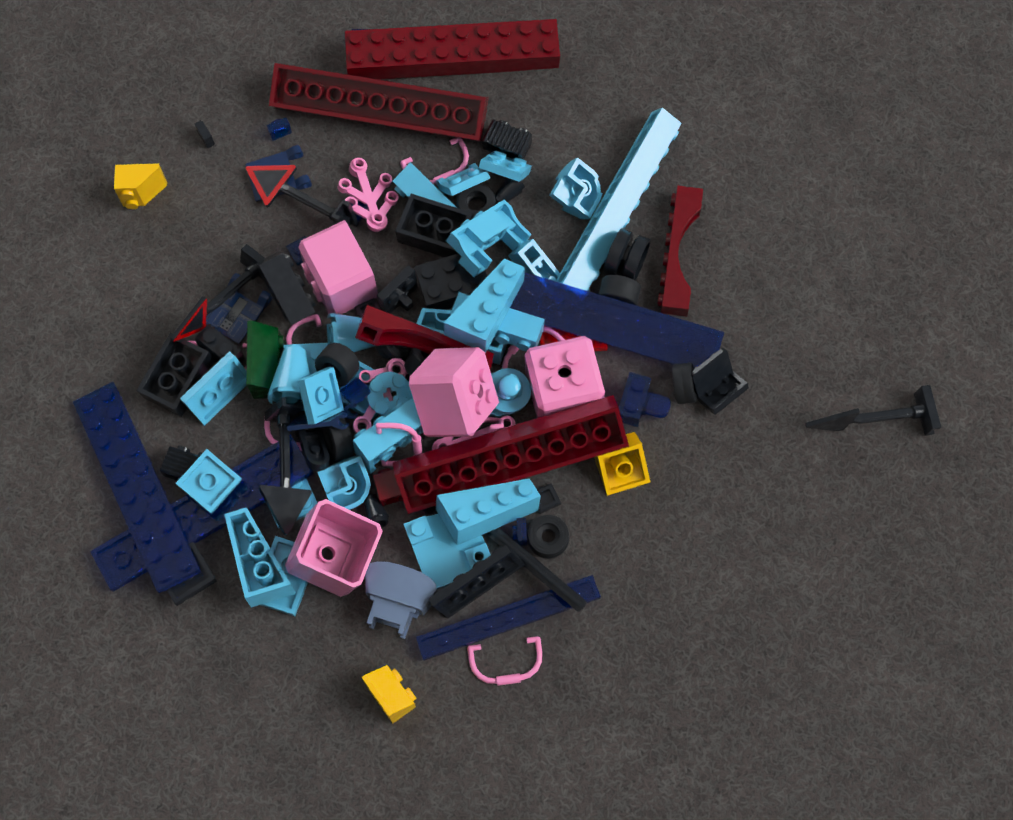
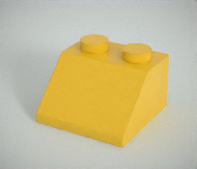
(138, 183)
(623, 467)
(389, 692)

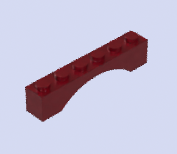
(677, 292)
(387, 329)

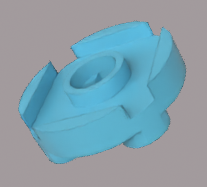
(379, 386)

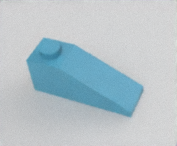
(412, 181)
(534, 260)

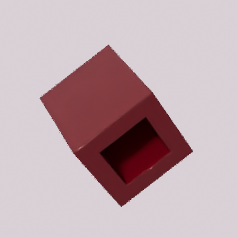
(387, 487)

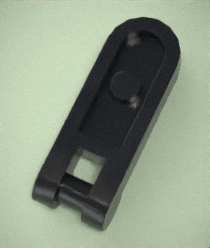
(313, 448)

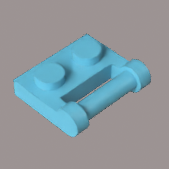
(462, 180)

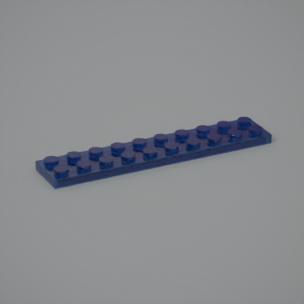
(616, 322)
(136, 487)
(120, 558)

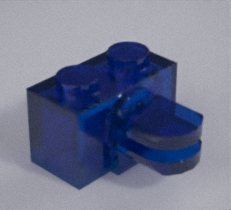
(639, 401)

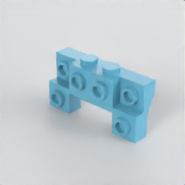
(484, 231)

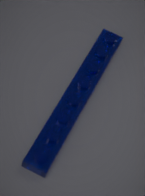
(502, 619)

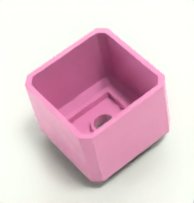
(337, 269)
(453, 392)
(554, 393)
(349, 538)

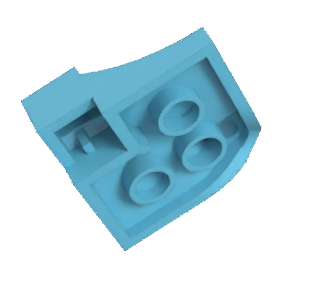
(438, 552)

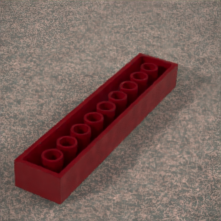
(453, 49)
(378, 101)
(512, 453)

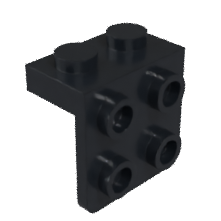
(716, 382)

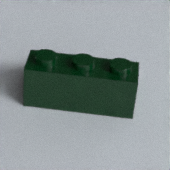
(263, 357)

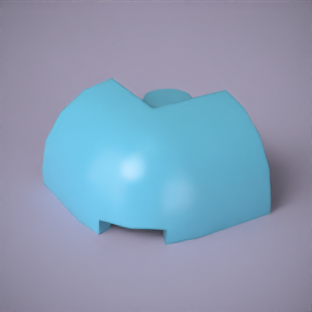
(577, 189)
(346, 482)

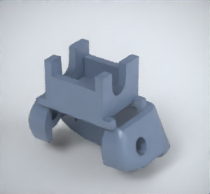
(397, 595)

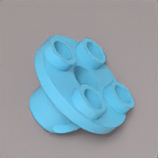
(511, 389)

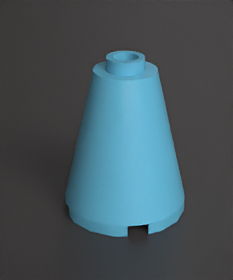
(343, 331)
(291, 368)

